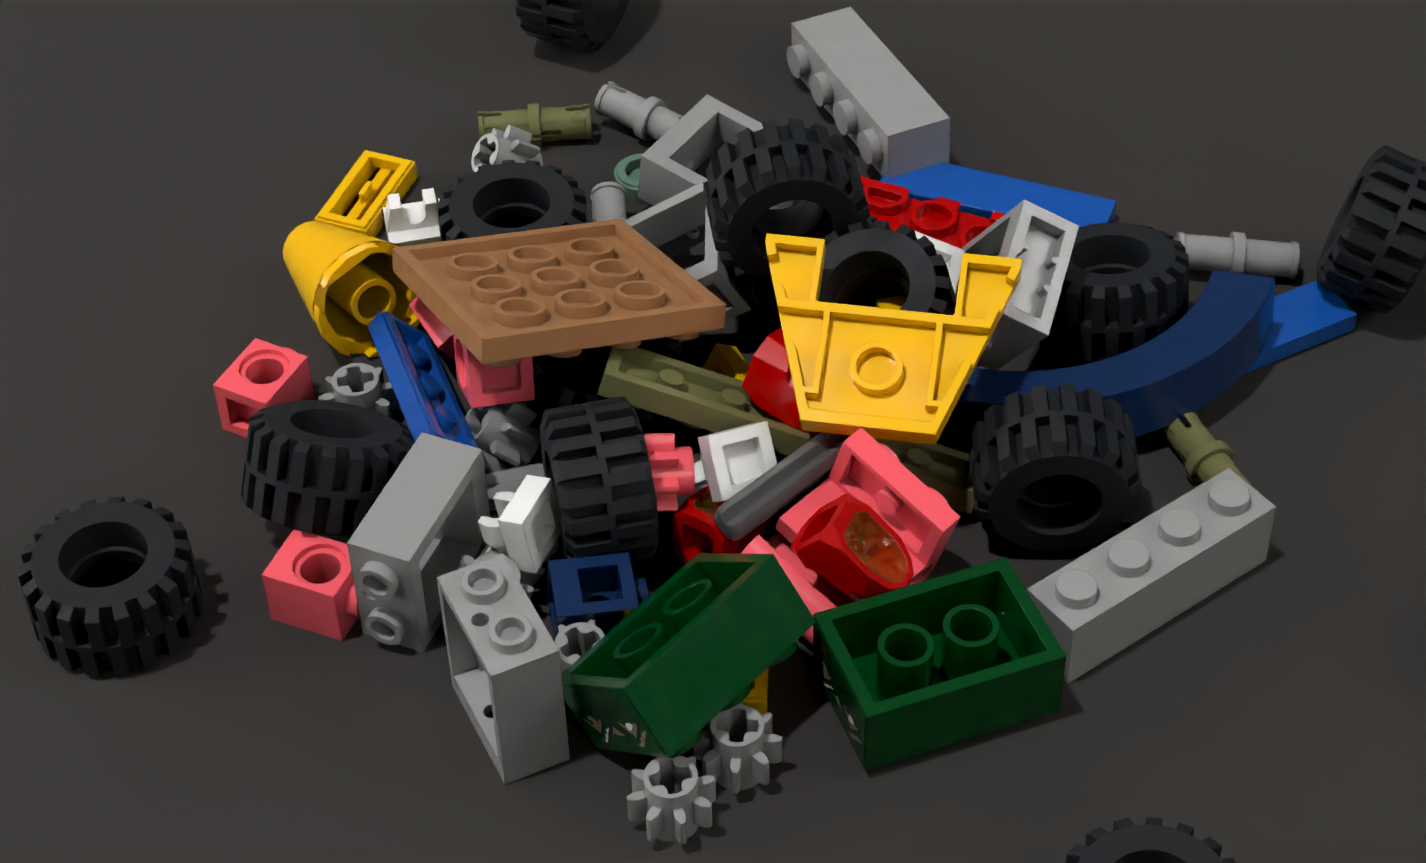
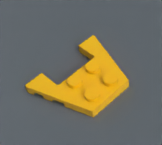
(882, 365)

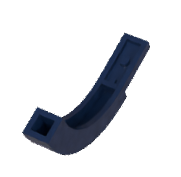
(1161, 377)

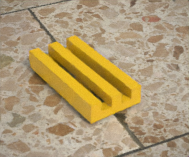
(367, 214)

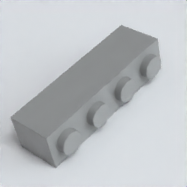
(869, 93)
(1154, 570)

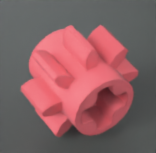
(671, 470)

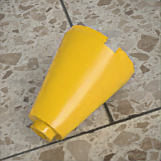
(346, 283)

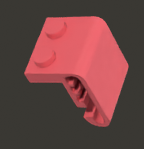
(879, 480)

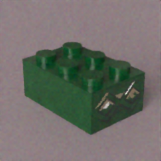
(686, 654)
(937, 662)

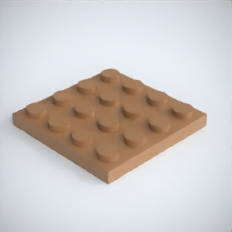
(557, 291)

